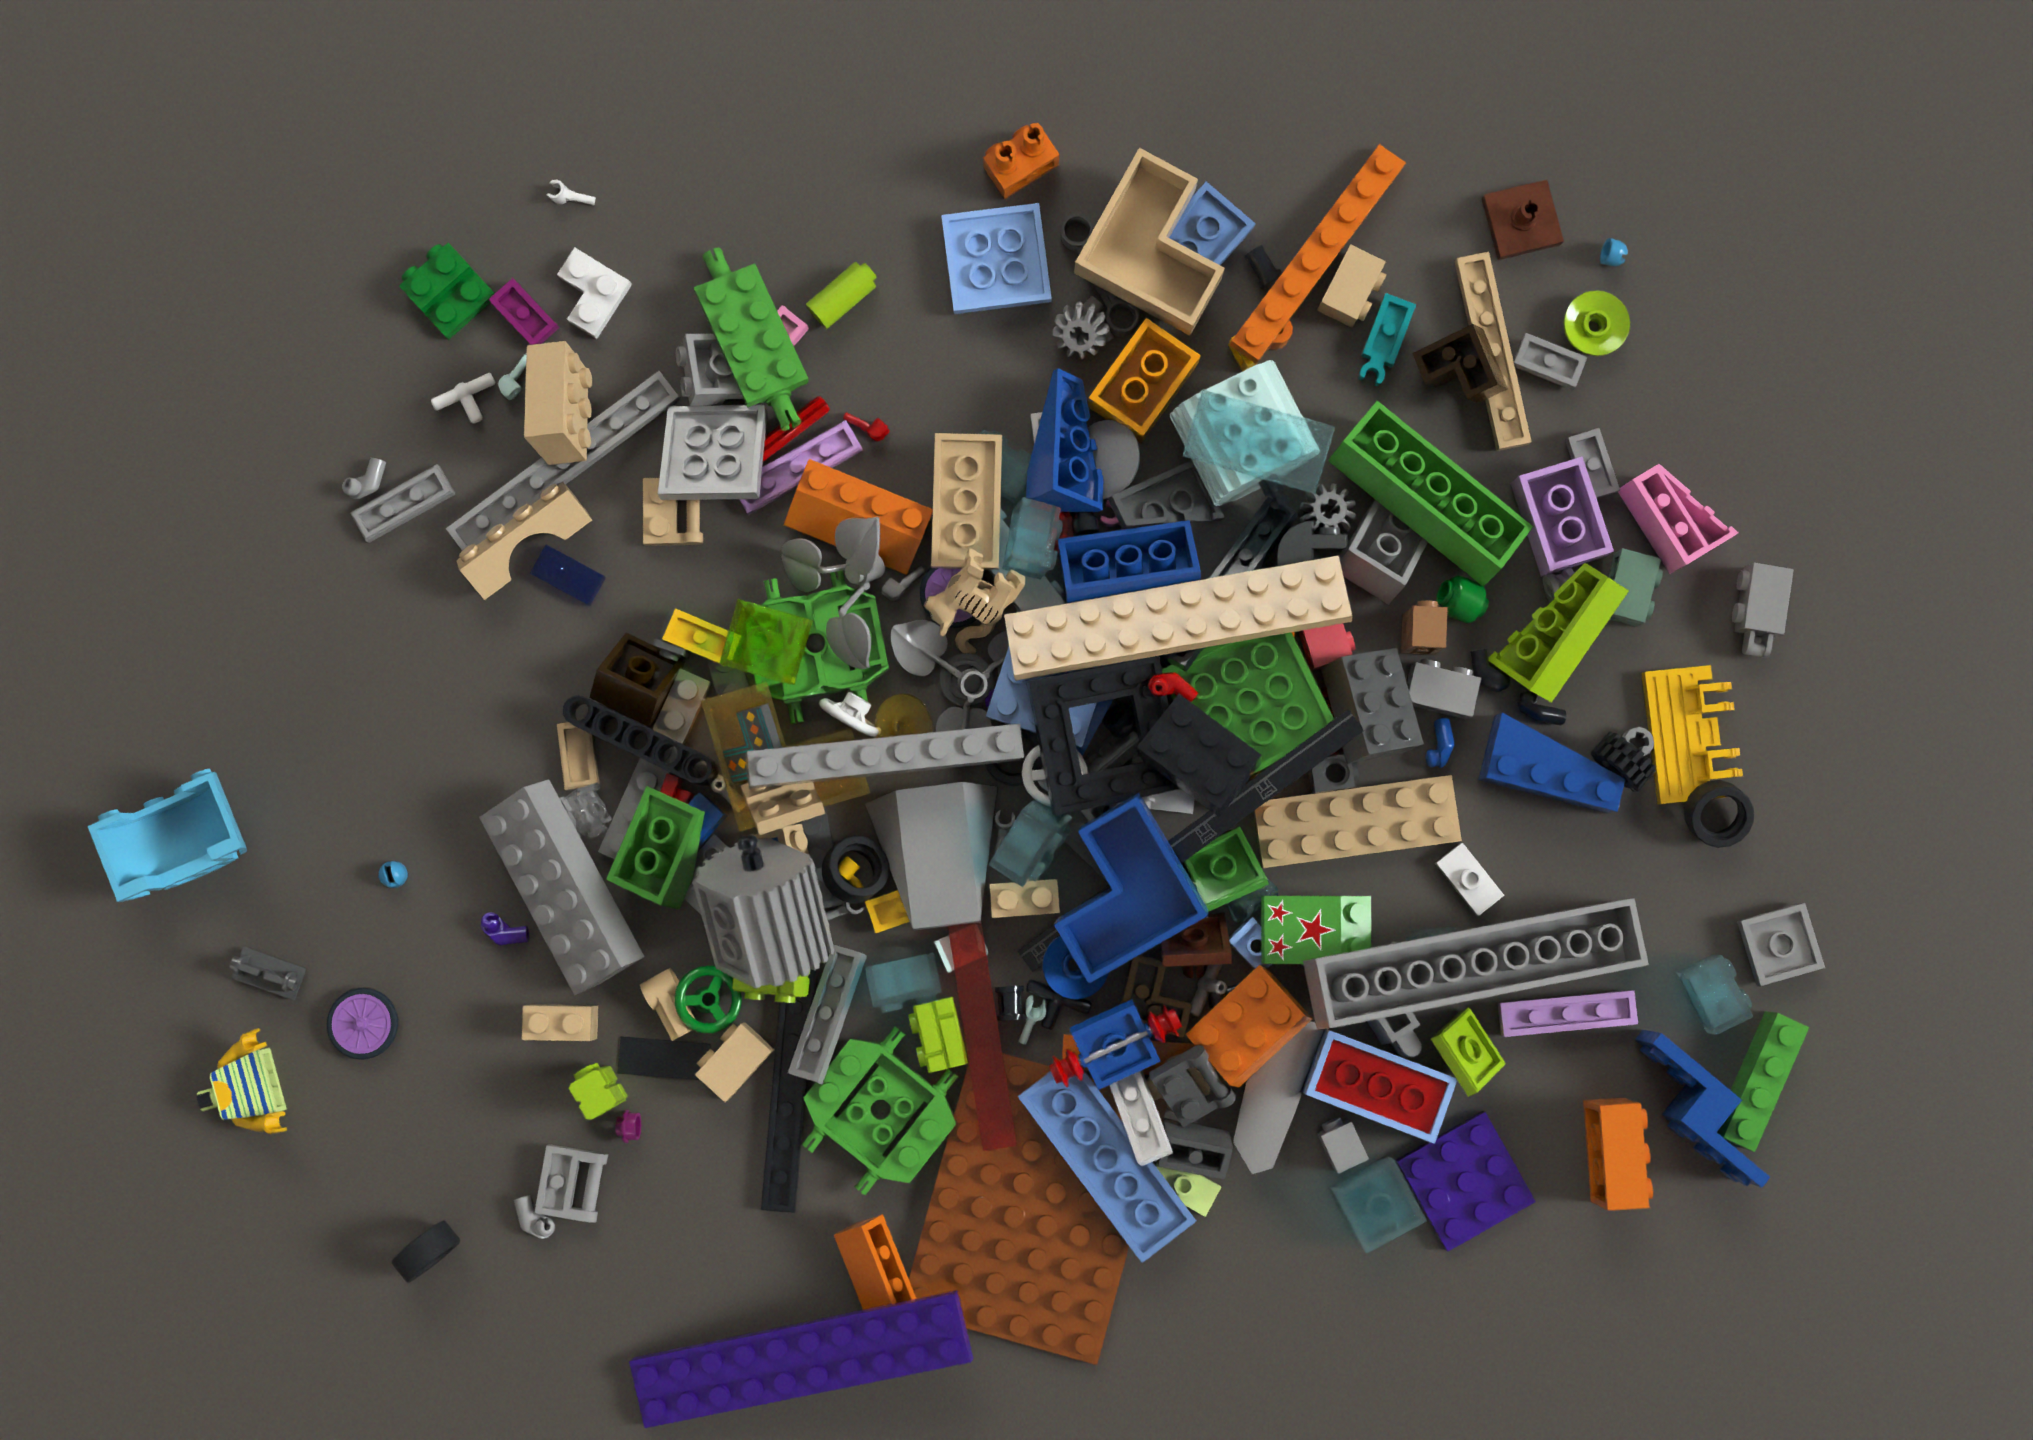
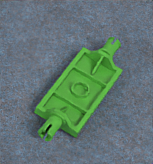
(751, 337)

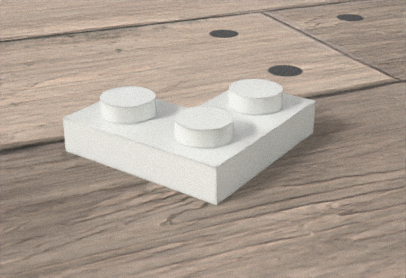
(601, 291)

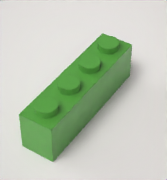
(1762, 1078)

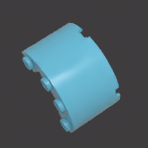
(168, 839)

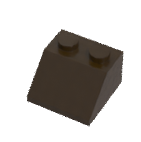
(635, 679)

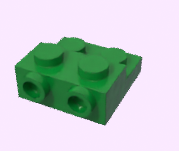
(446, 289)

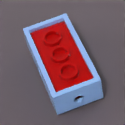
(1379, 1086)

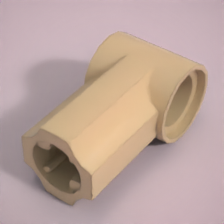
(660, 995)

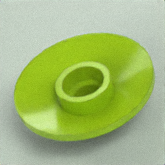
(1607, 313)

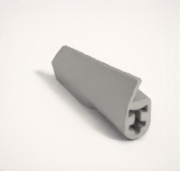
(1272, 1099)

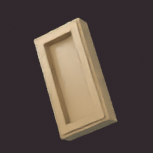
(577, 756)

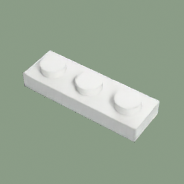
(1141, 1118)

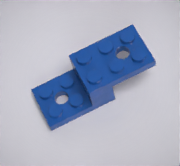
(1700, 1108)

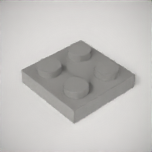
(1781, 944)

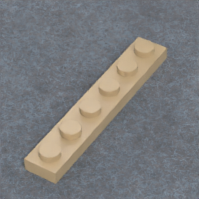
(1485, 311)

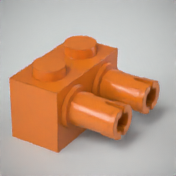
(1020, 160)

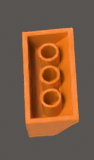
(831, 496)

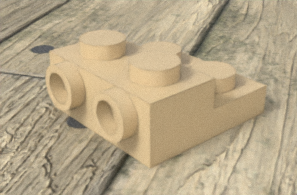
(781, 805)

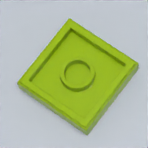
(1468, 1051)

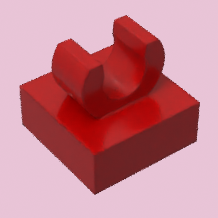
(671, 787)

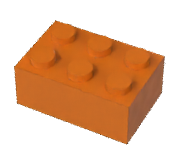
(1249, 1026)
(1617, 1153)

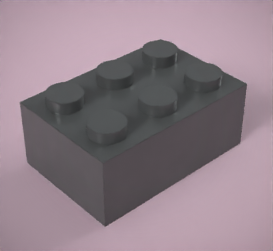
(1378, 698)

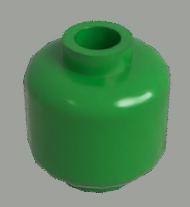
(1463, 599)

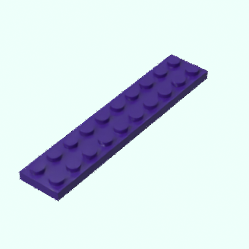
(801, 1359)

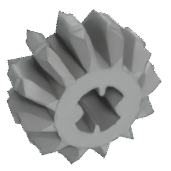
(1071, 336)
(1337, 502)

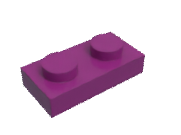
(523, 313)

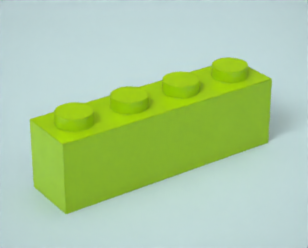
(1560, 633)

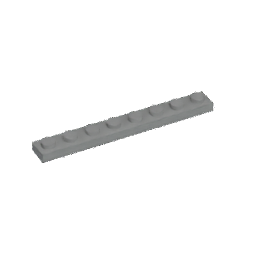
(606, 433)

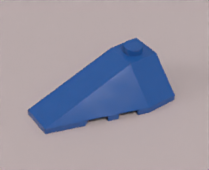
(1062, 457)

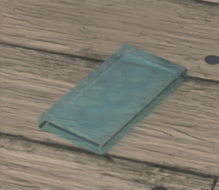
(1258, 441)

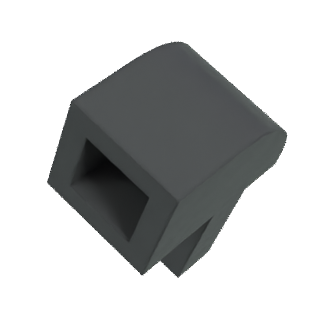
(1300, 542)

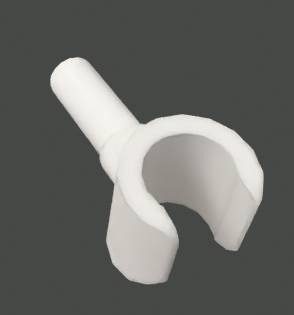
(566, 194)

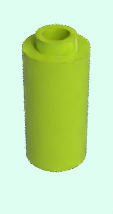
(842, 294)

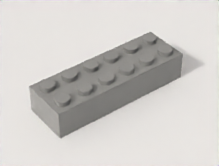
(561, 886)

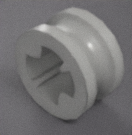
(1644, 734)

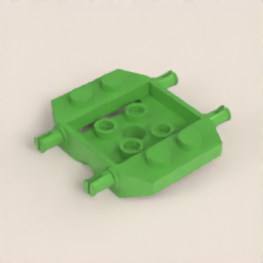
(823, 671)
(865, 1134)

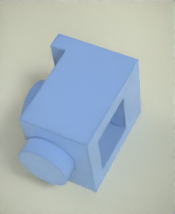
(1241, 940)

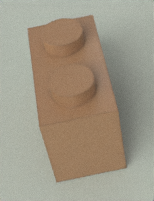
(1424, 629)

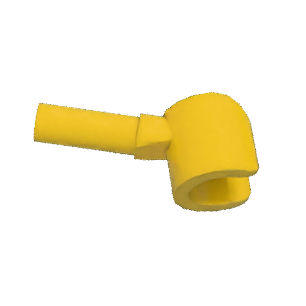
(848, 869)

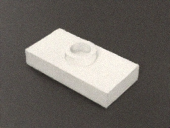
(1469, 879)

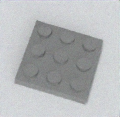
(713, 452)

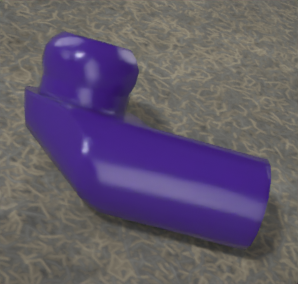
(500, 932)

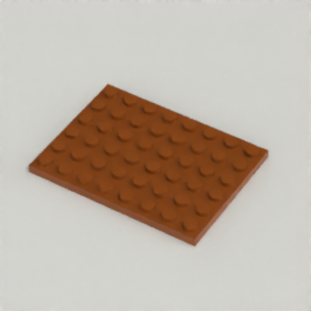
(1020, 1233)

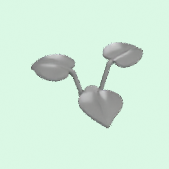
(859, 543)
(919, 647)

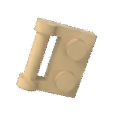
(661, 519)

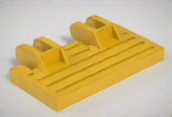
(1681, 734)

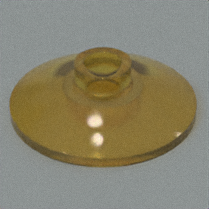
(906, 711)

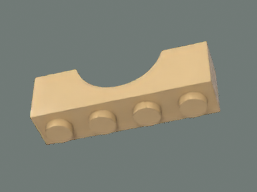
(554, 513)

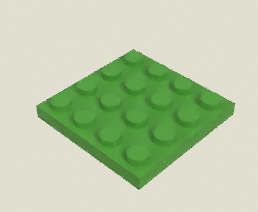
(1259, 693)

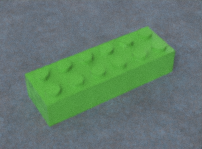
(1430, 494)

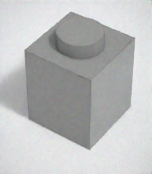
(1342, 1144)

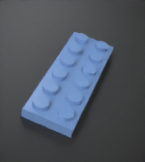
(1102, 1157)

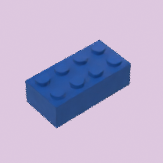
(1128, 560)

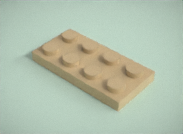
(966, 499)

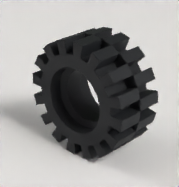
(1624, 760)

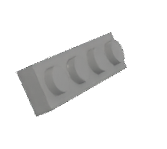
(827, 1014)

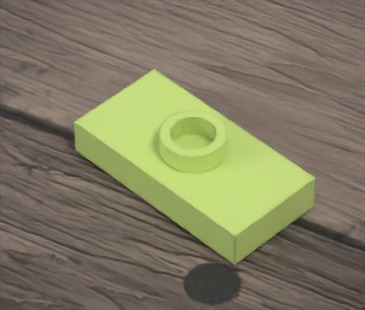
(1193, 1189)

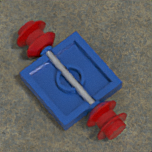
(1114, 1045)

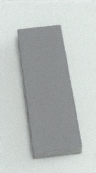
(402, 503)

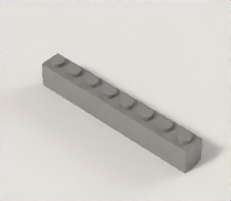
(883, 756)

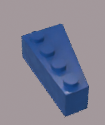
(1540, 766)

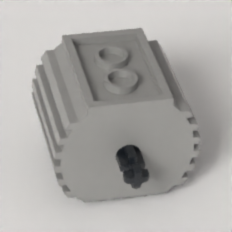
(763, 912)

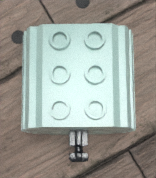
(1256, 385)

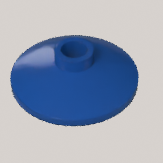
(1063, 980)

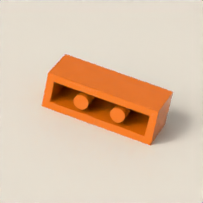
(874, 1263)

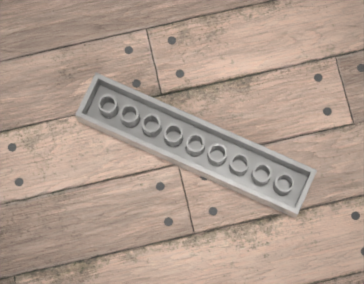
(1474, 963)

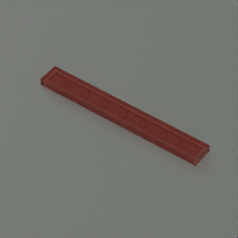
(982, 1036)

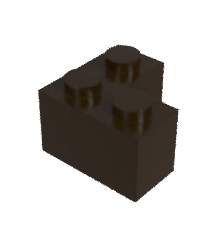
(1464, 356)
(1143, 987)

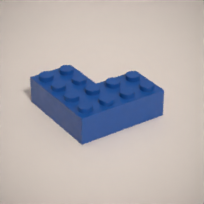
(1146, 896)

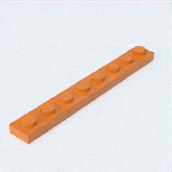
(1317, 254)

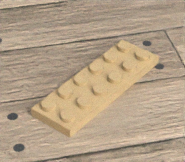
(1357, 821)

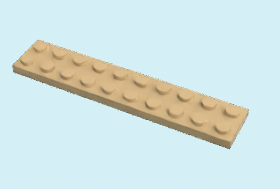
(1177, 618)

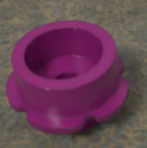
(628, 1126)

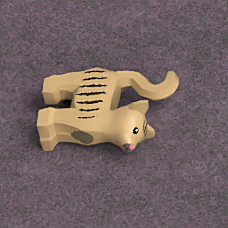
(975, 597)

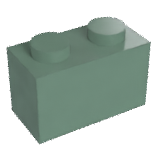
(1640, 576)

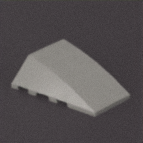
(937, 849)

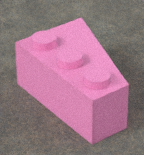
(1672, 518)

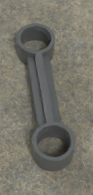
(1109, 300)

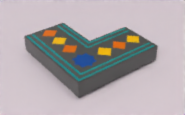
(758, 733)

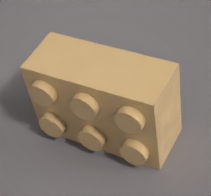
(557, 403)

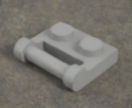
(559, 1183)

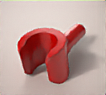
(876, 430)

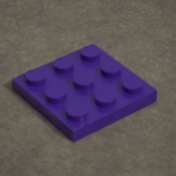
(1465, 1181)

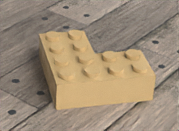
(1133, 250)

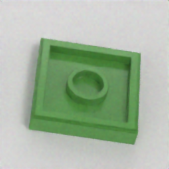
(1225, 869)

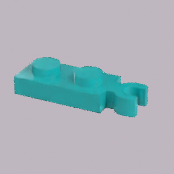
(1386, 336)

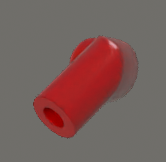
(1171, 683)

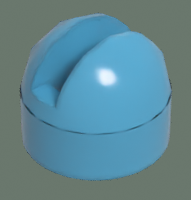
(1612, 252)
(398, 872)

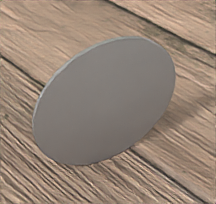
(1115, 455)

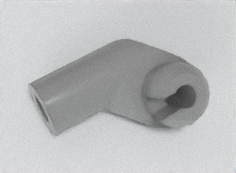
(366, 484)

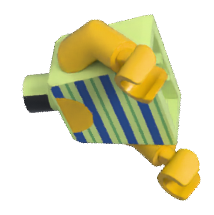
(246, 1087)

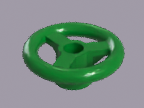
(695, 1000)

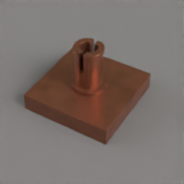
(1522, 219)
(1198, 945)

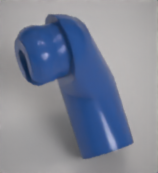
(1445, 744)

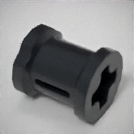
(1010, 1003)

